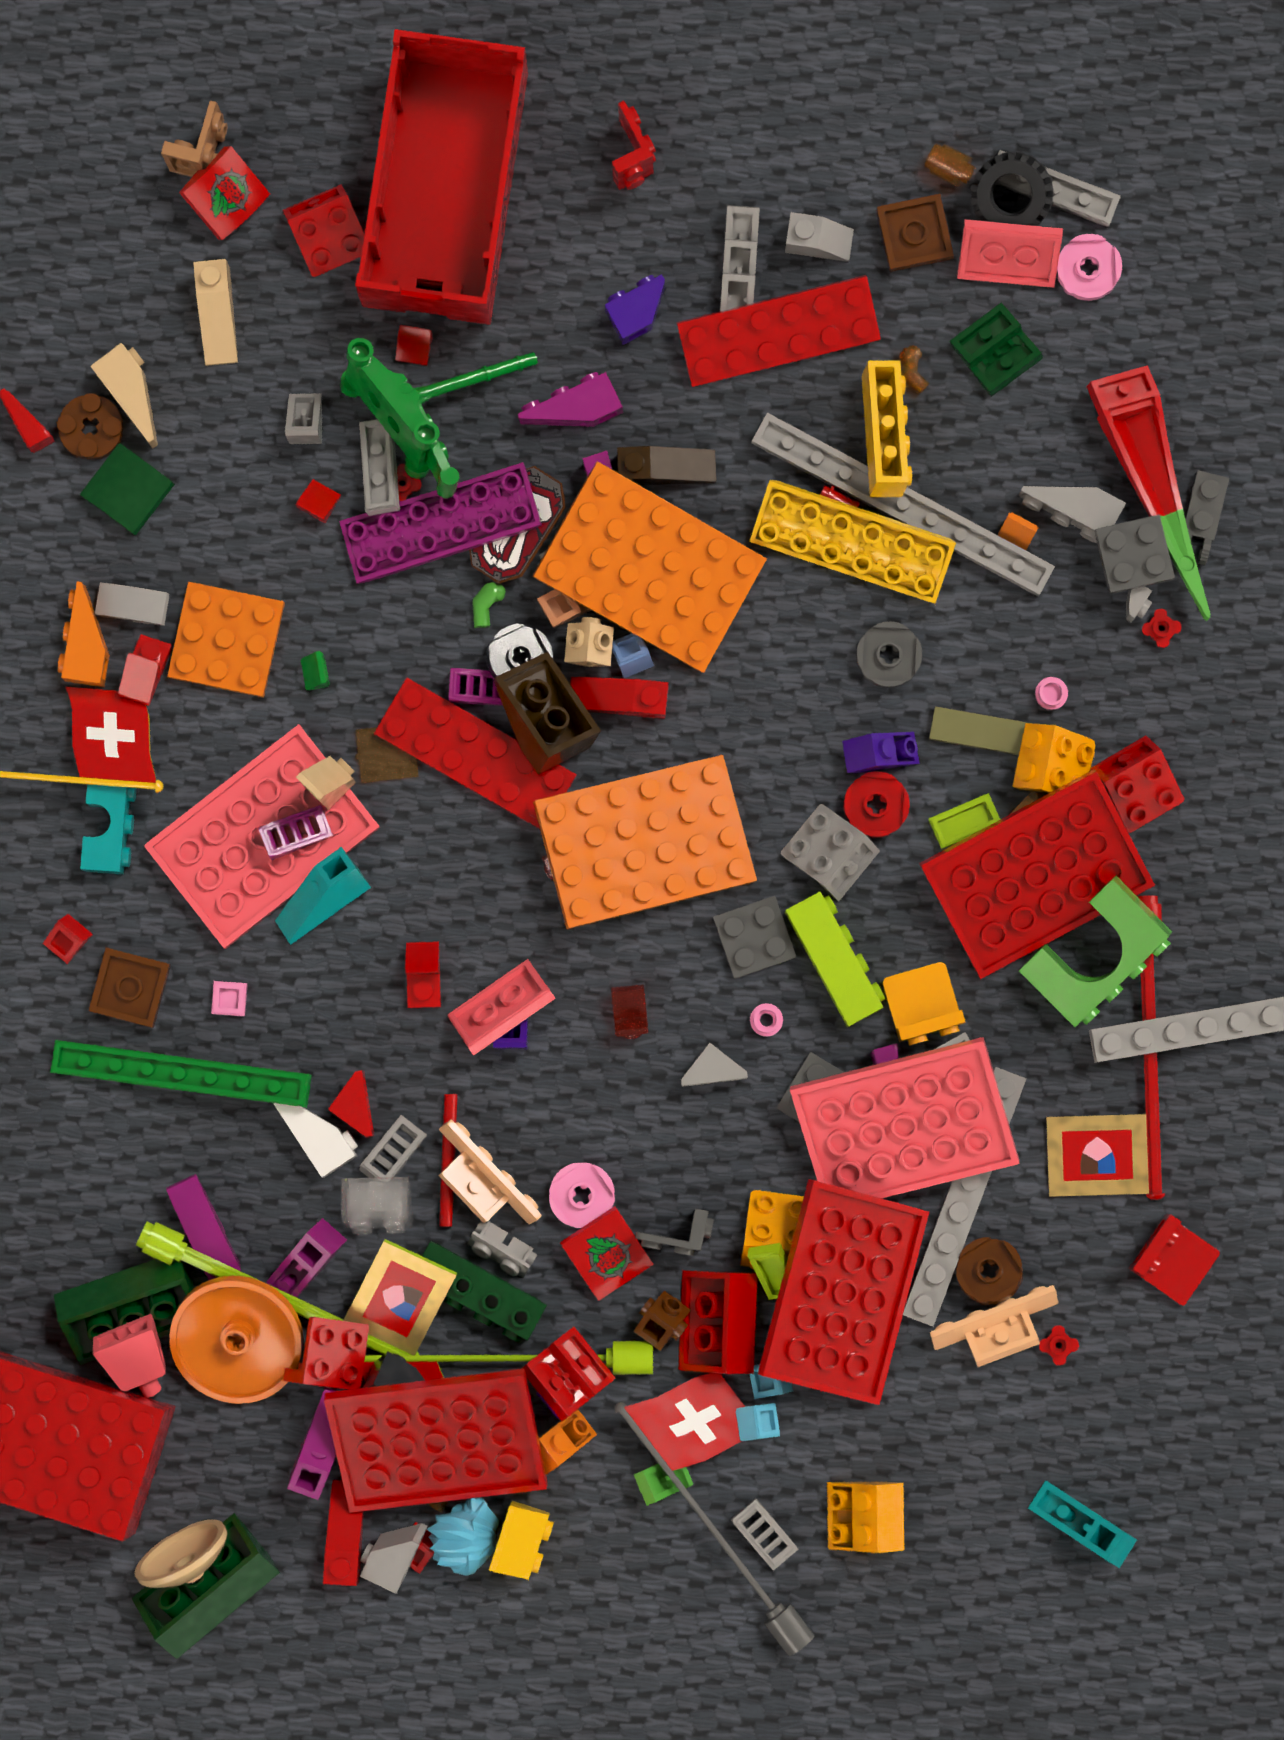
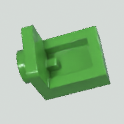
(656, 1484)

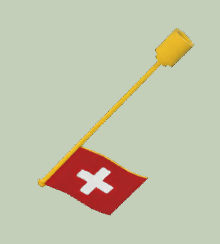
(107, 742)

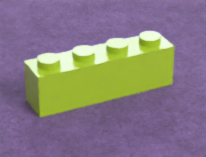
(834, 958)

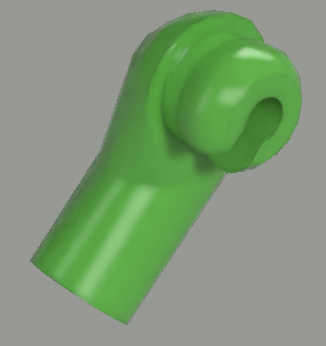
(482, 602)

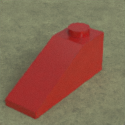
(622, 696)
(342, 1540)

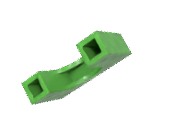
(1079, 995)

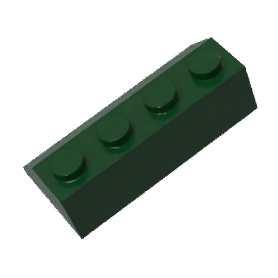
(120, 1299)
(191, 1610)

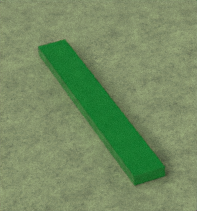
(181, 1073)

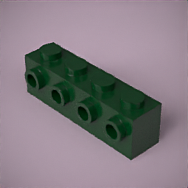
(488, 1295)

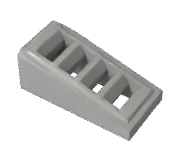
(408, 1127)
(744, 1514)

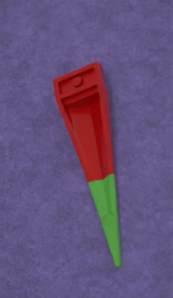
(1136, 429)

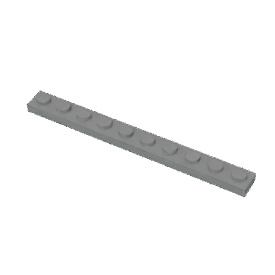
(913, 508)

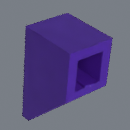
(636, 310)
(880, 751)

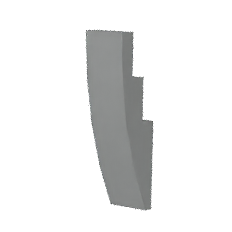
(739, 256)

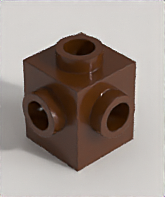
(662, 1320)

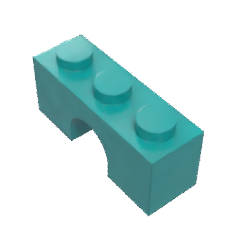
(109, 851)

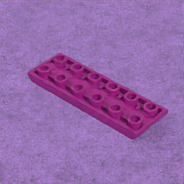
(438, 527)

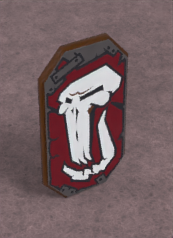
(513, 555)

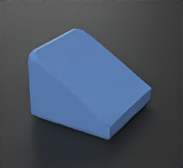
(631, 655)

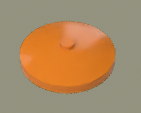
(235, 1339)

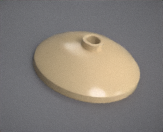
(182, 1555)

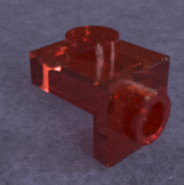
(629, 1011)

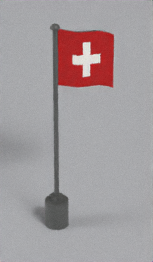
(689, 1428)

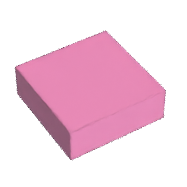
(229, 998)

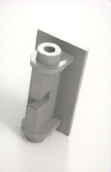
(488, 1243)

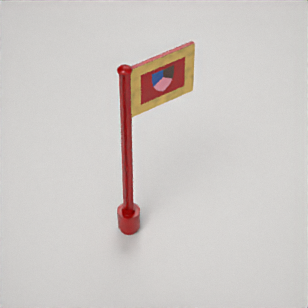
(1112, 1150)

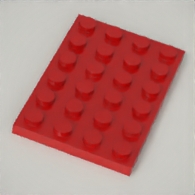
(1034, 873)
(843, 1292)
(436, 1440)

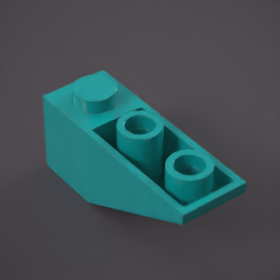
(323, 893)

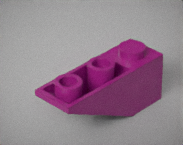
(582, 405)
(314, 1456)

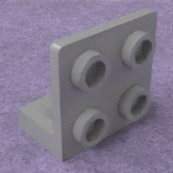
(830, 851)

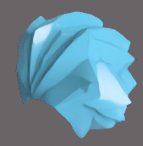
(464, 1536)

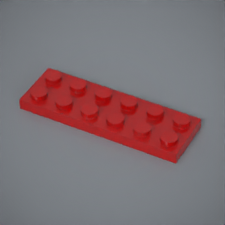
(778, 330)
(469, 751)

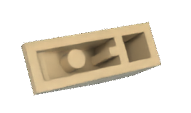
(216, 311)
(127, 384)
(327, 780)

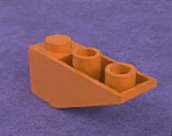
(86, 650)

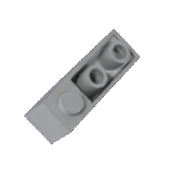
(1079, 506)

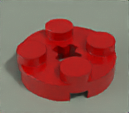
(890, 792)

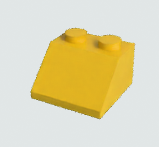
(520, 1540)

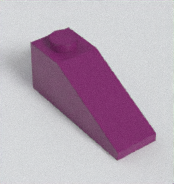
(307, 1259)

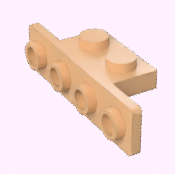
(480, 1181)
(997, 1330)

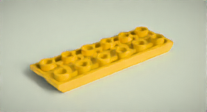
(852, 541)

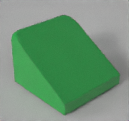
(315, 671)

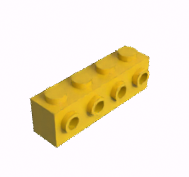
(885, 429)

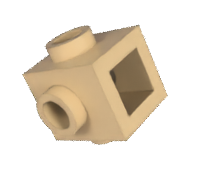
(589, 643)

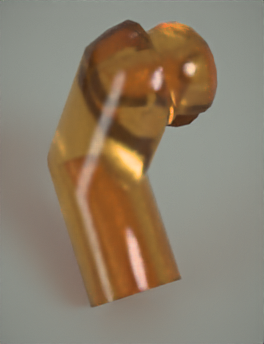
(909, 368)

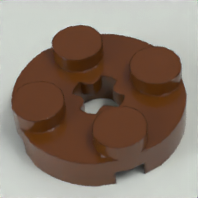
(89, 445)
(987, 1289)

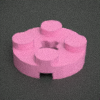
(1100, 253)
(586, 1176)

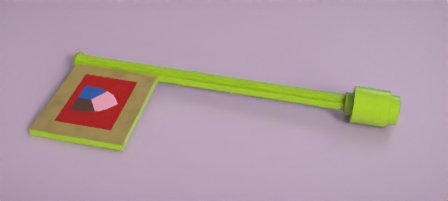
(394, 1298)

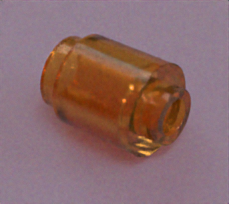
(950, 164)

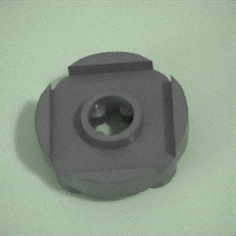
(903, 642)

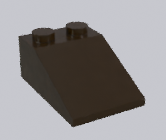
(545, 713)

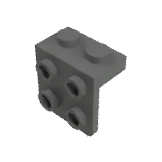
(701, 1229)

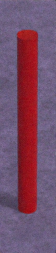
(448, 1156)

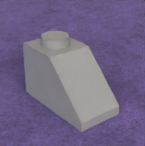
(818, 237)
(391, 1556)

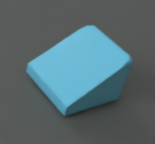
(766, 1386)
(757, 1422)

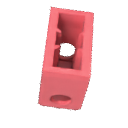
(132, 1355)

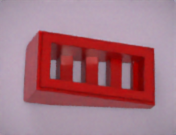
(31, 430)

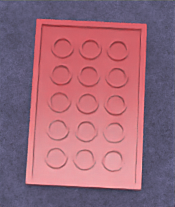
(218, 851)
(907, 1122)

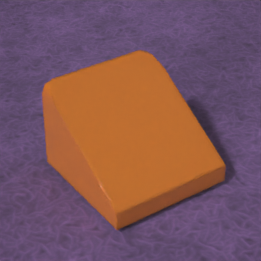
(1018, 531)

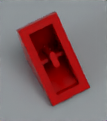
(353, 1105)

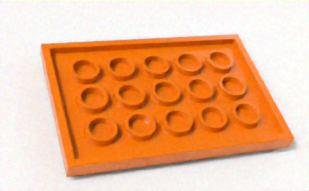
(649, 567)
(644, 841)

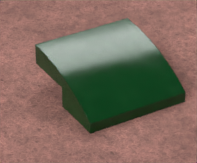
(996, 349)
(127, 489)

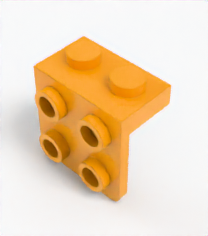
(1051, 758)
(923, 1003)
(770, 1220)

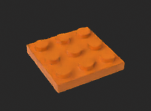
(226, 639)

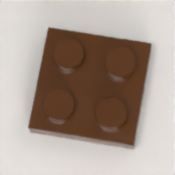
(914, 232)
(129, 987)

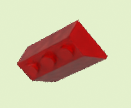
(719, 1323)

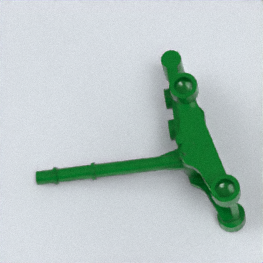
(401, 410)

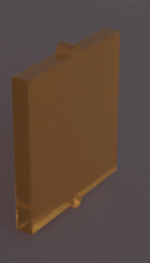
(381, 759)

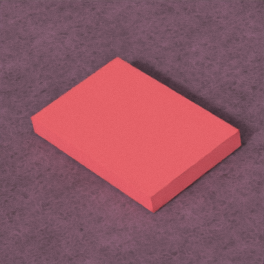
(1009, 253)
(500, 1006)

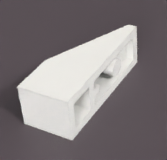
(320, 1140)

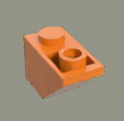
(564, 1440)

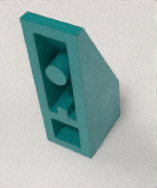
(1082, 1524)

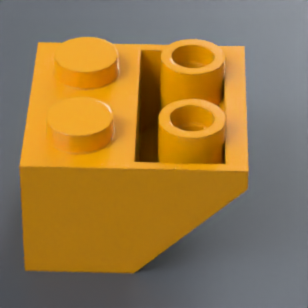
(865, 1516)

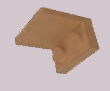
(185, 159)

